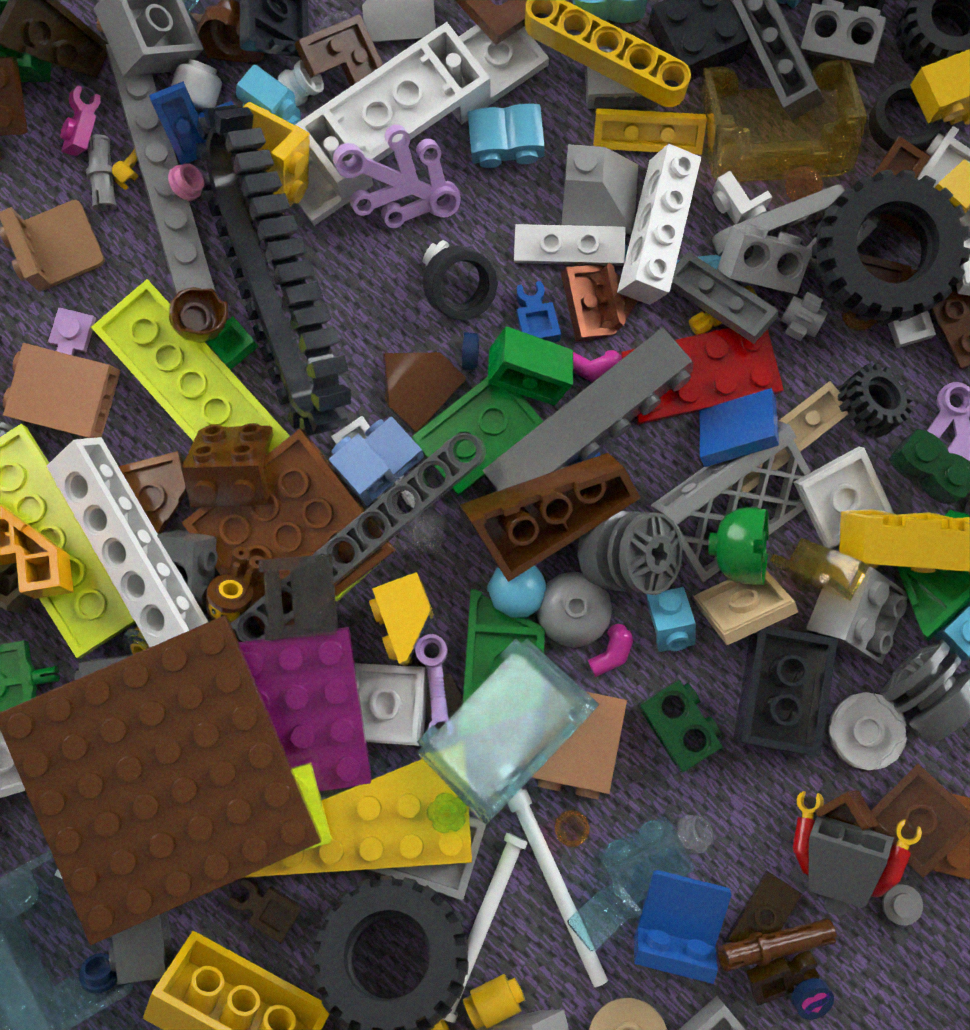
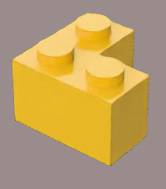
(945, 89)

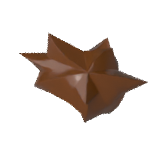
(220, 33)

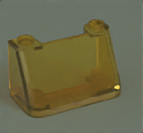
(760, 142)

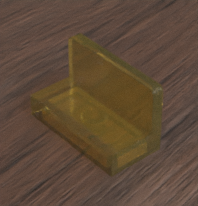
(823, 568)

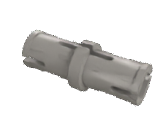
(100, 173)

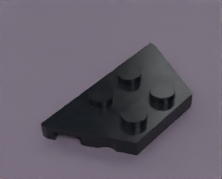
(273, 25)

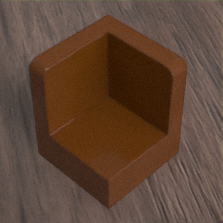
(849, 809)

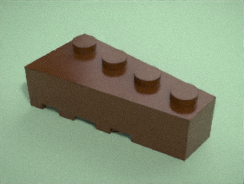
(549, 511)

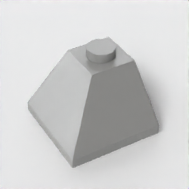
(599, 188)

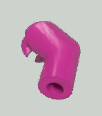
(594, 369)
(617, 651)

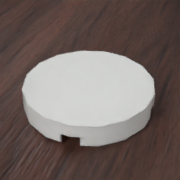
(853, 729)

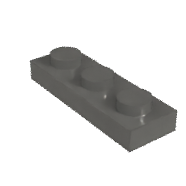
(722, 298)

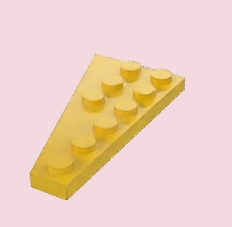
(383, 828)

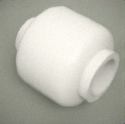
(200, 82)

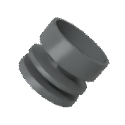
(632, 553)
(928, 683)

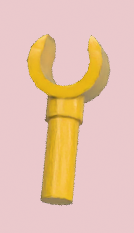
(123, 170)

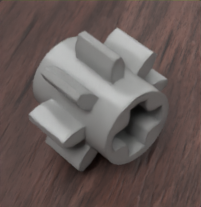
(804, 316)

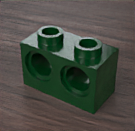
(671, 731)

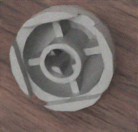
(574, 610)

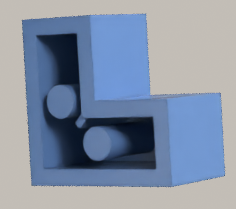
(377, 461)

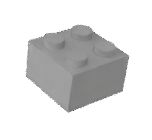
(148, 34)

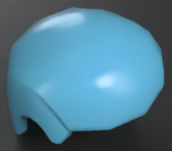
(520, 595)

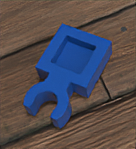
(536, 317)

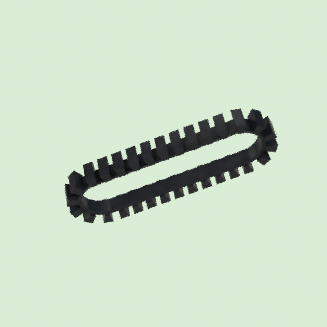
(227, 135)

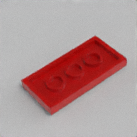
(723, 370)

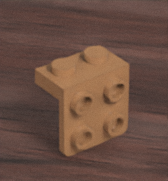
(51, 244)

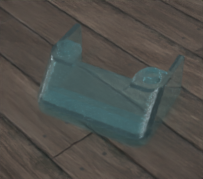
(26, 990)

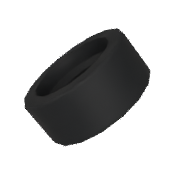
(883, 133)
(483, 295)

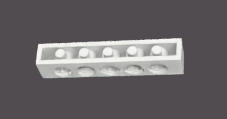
(125, 541)

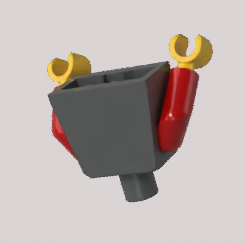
(847, 861)

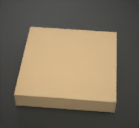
(743, 609)

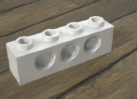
(659, 225)

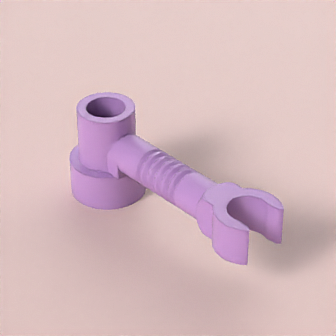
(435, 675)

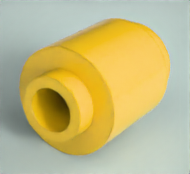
(494, 1001)

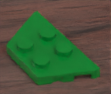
(936, 595)
(489, 636)

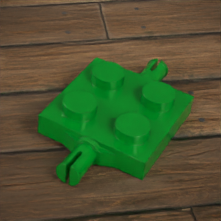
(19, 676)

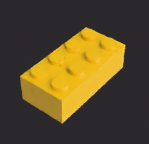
(223, 991)

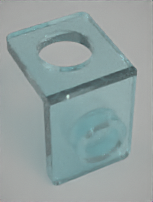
(603, 915)

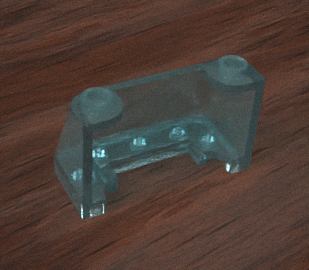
(506, 729)

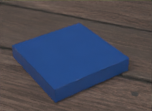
(738, 427)

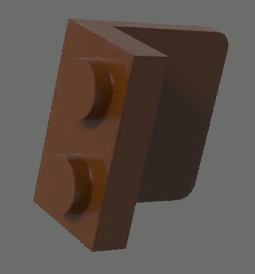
(228, 466)

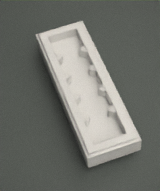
(569, 244)

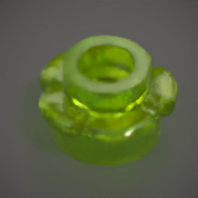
(454, 821)

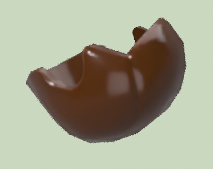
(198, 314)

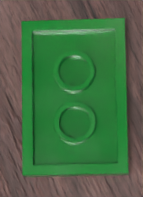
(487, 412)

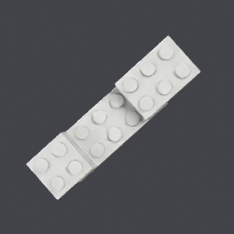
(411, 91)

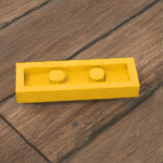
(649, 130)

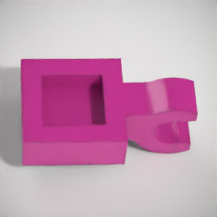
(79, 127)

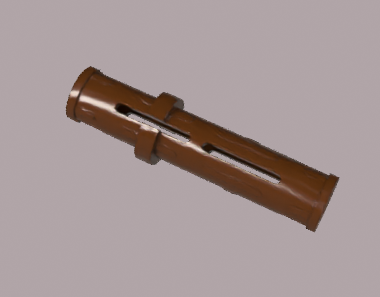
(763, 948)

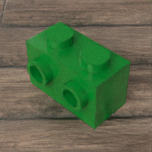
(530, 366)

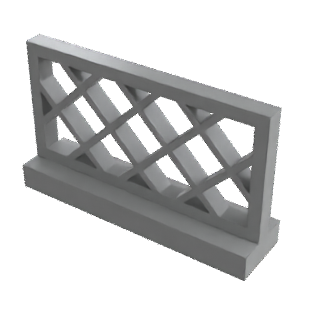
(716, 479)

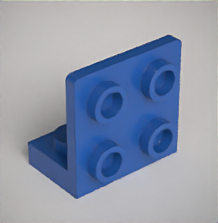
(681, 926)

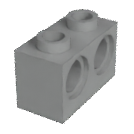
(840, 44)
(762, 264)

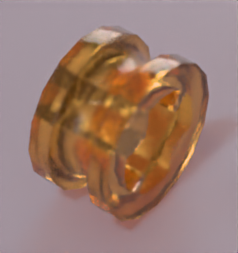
(562, 835)

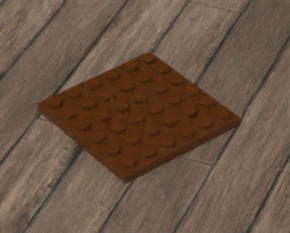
(158, 779)

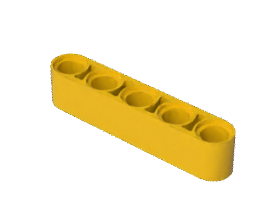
(614, 64)

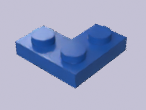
(179, 119)

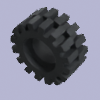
(886, 389)

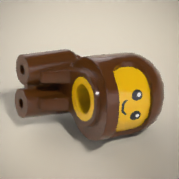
(233, 592)

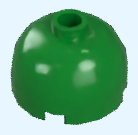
(742, 545)

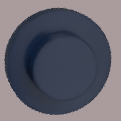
(96, 974)

